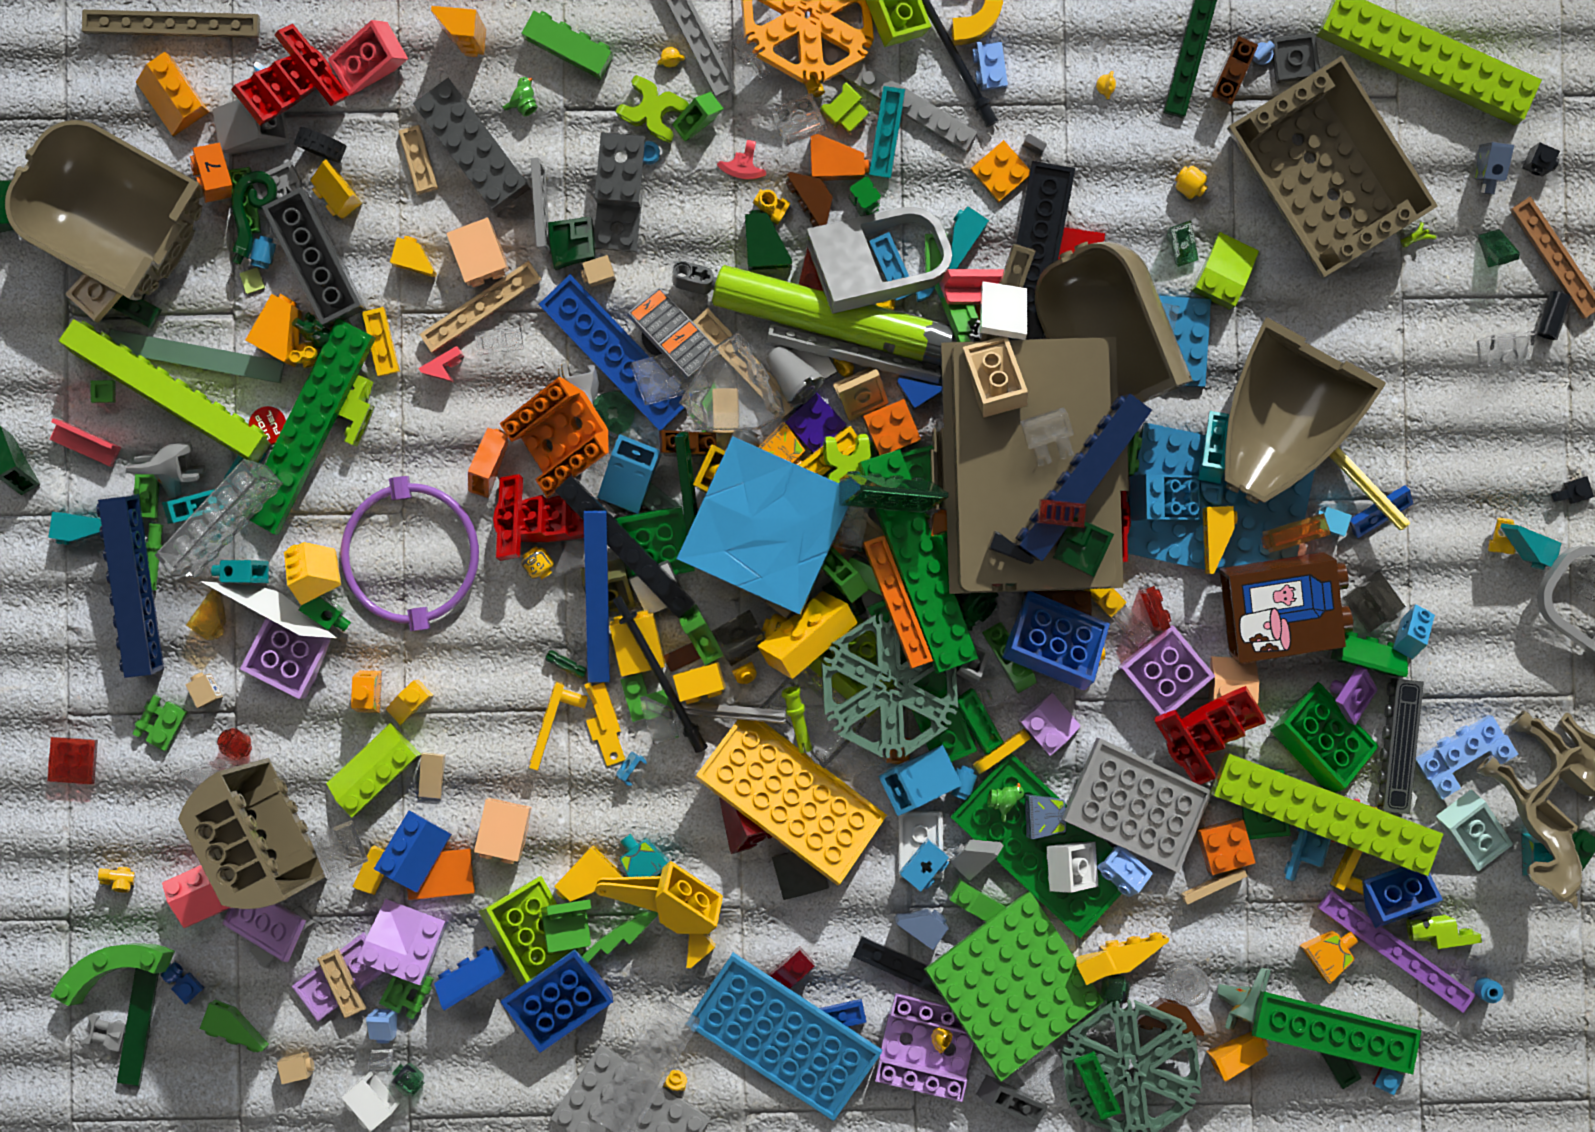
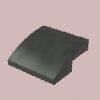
(797, 876)

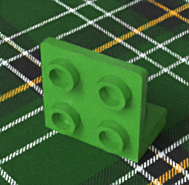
(566, 926)

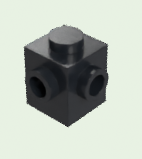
(1541, 159)

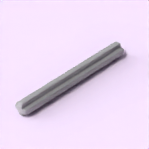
(735, 712)

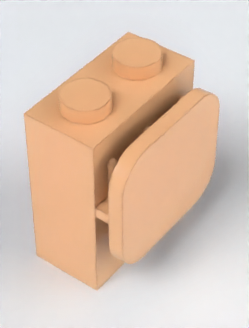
(478, 252)
(503, 830)

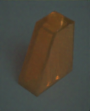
(1295, 533)

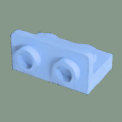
(991, 66)
(1125, 871)

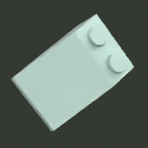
(1475, 829)

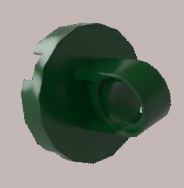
(977, 606)

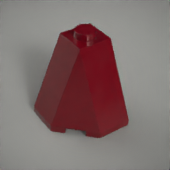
(740, 831)

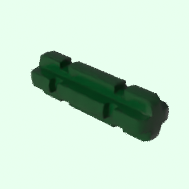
(565, 664)

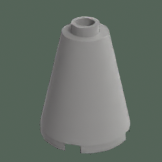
(793, 375)

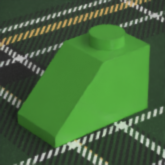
(697, 115)

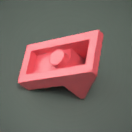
(437, 367)

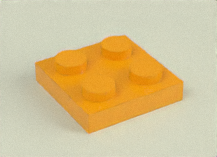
(1001, 171)

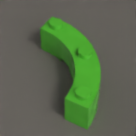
(87, 971)

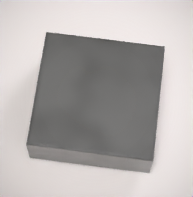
(1034, 144)

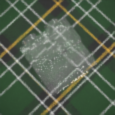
(798, 119)

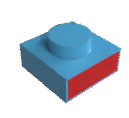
(1388, 1080)

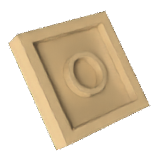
(93, 297)
(861, 393)

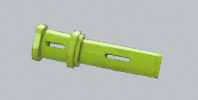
(796, 710)

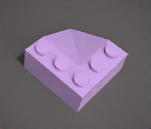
(285, 658)
(1166, 671)
(402, 942)

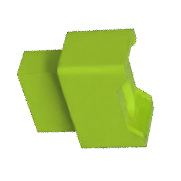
(845, 109)

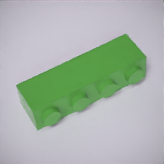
(567, 44)

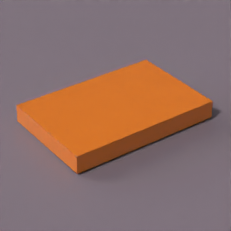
(449, 876)

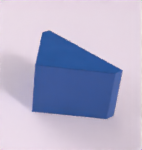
(917, 392)

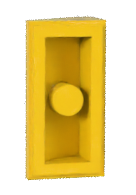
(368, 878)

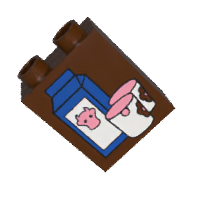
(1285, 607)

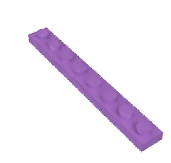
(1396, 951)

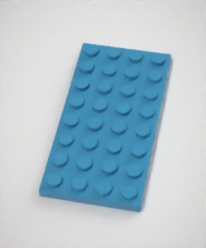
(784, 1036)

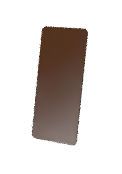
(681, 657)

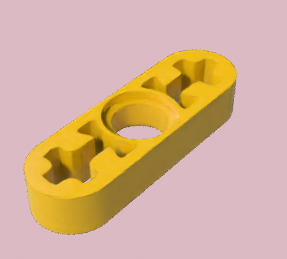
(1002, 751)

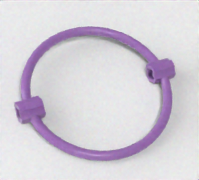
(401, 489)

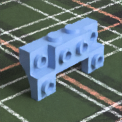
(1460, 749)

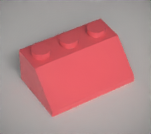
(192, 897)

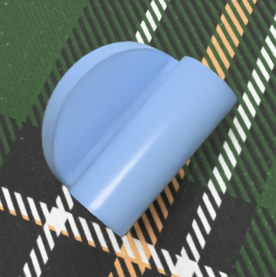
(1264, 53)

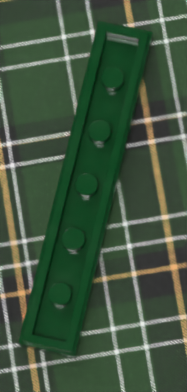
(1189, 57)
(686, 478)
(137, 1027)

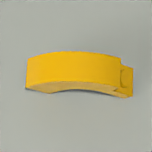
(973, 28)

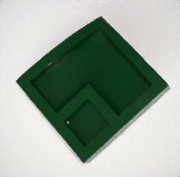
(571, 241)
(1083, 547)

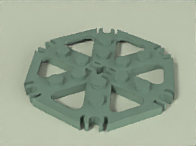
(871, 697)
(1149, 1057)

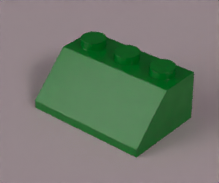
(1372, 655)

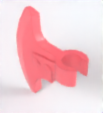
(742, 164)

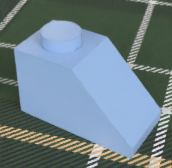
(382, 1025)

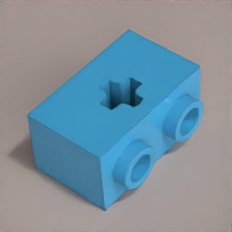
(1414, 631)
(913, 871)

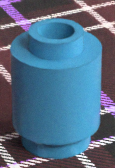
(262, 252)
(967, 779)
(1488, 990)

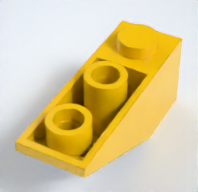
(1133, 951)

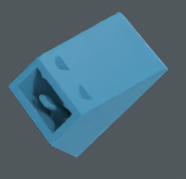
(629, 473)
(1164, 497)
(920, 780)

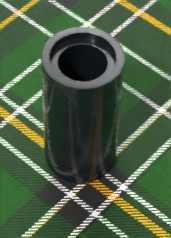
(1553, 315)

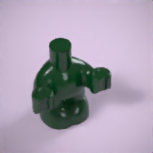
(312, 330)

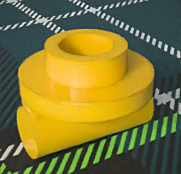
(745, 673)
(676, 1081)

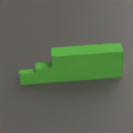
(959, 316)

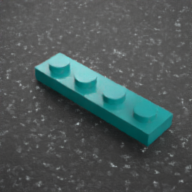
(887, 131)

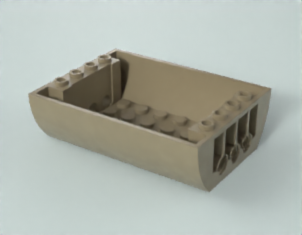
(1350, 154)
(229, 842)

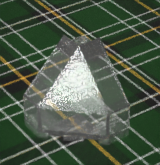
(731, 390)

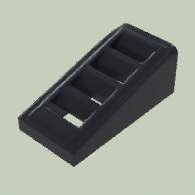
(1004, 546)

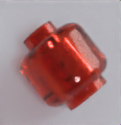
(234, 744)

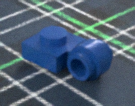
(185, 987)

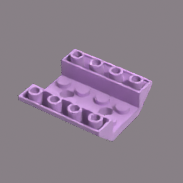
(918, 1063)

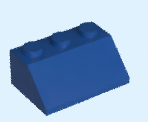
(412, 851)
(1398, 895)
(469, 976)

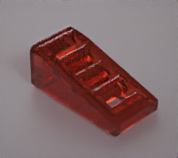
(1042, 511)

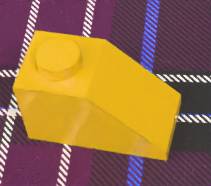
(412, 257)
(409, 701)

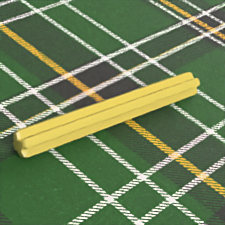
(1369, 489)

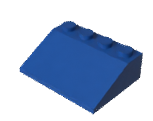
(1057, 641)
(558, 1000)

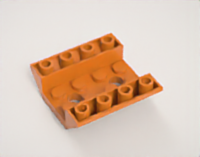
(553, 417)

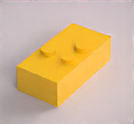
(807, 635)

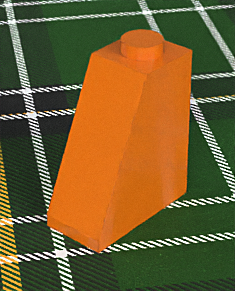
(835, 160)
(487, 462)

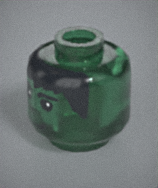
(1115, 989)
(407, 1079)

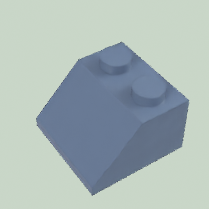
(924, 925)

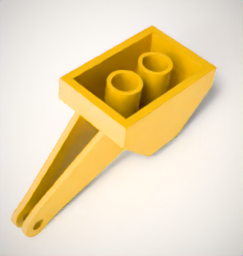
(677, 896)

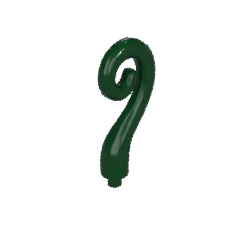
(244, 241)

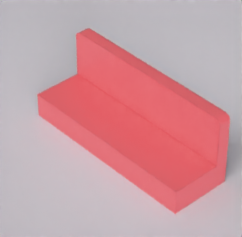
(964, 285)
(84, 442)

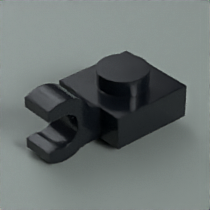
(1575, 491)

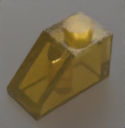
(209, 617)

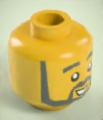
(537, 563)

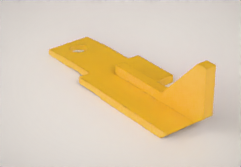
(605, 725)

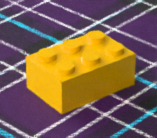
(699, 682)

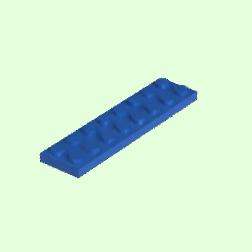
(605, 345)

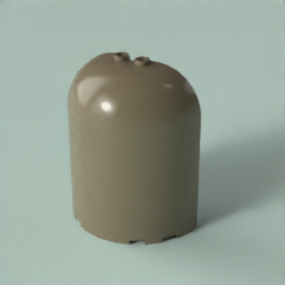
(103, 207)
(1111, 294)

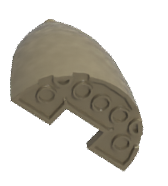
(1290, 412)

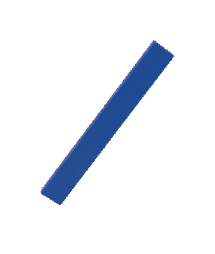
(596, 596)

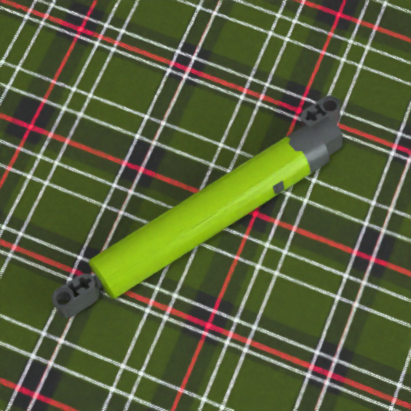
(810, 311)

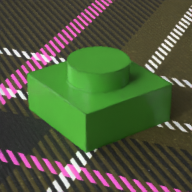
(103, 391)

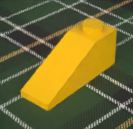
(1217, 530)

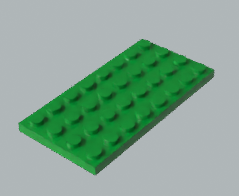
(1028, 857)

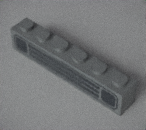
(1400, 745)

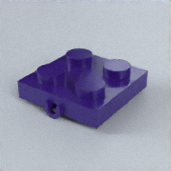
(815, 422)

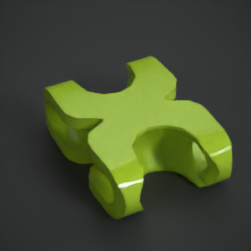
(652, 109)
(844, 463)

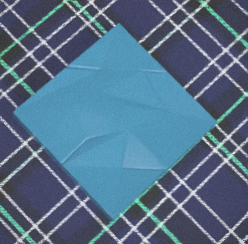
(765, 525)

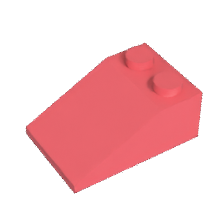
(367, 57)

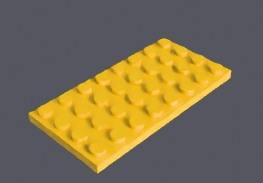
(791, 797)

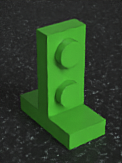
(700, 635)

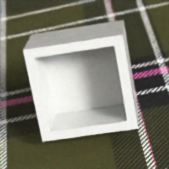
(370, 1101)

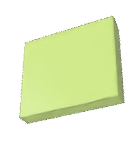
(252, 280)

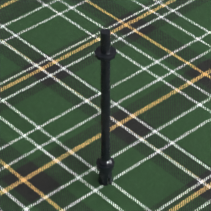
(981, 104)
(690, 729)

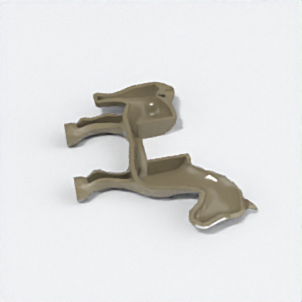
(1542, 818)

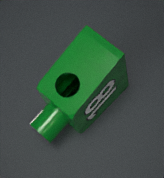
(315, 610)

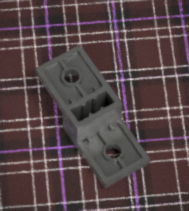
(619, 192)

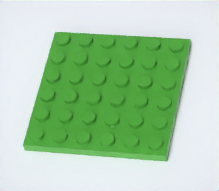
(1013, 986)

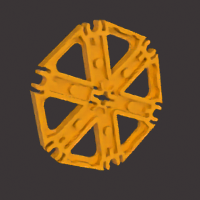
(809, 35)

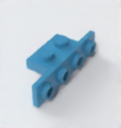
(1307, 848)

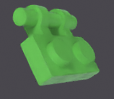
(166, 725)
(397, 995)

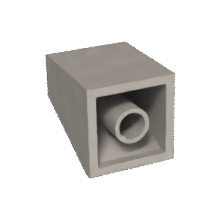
(241, 133)

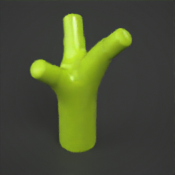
(1417, 236)

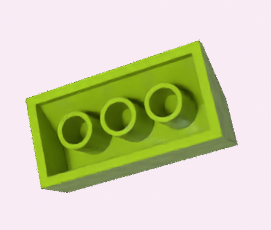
(372, 770)

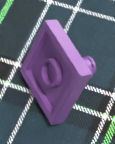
(1355, 694)

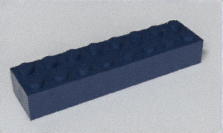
(1086, 472)
(130, 585)

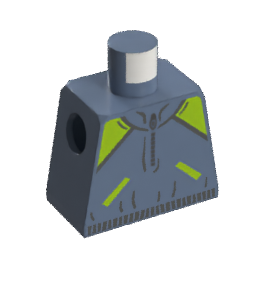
(1493, 165)
(1044, 816)

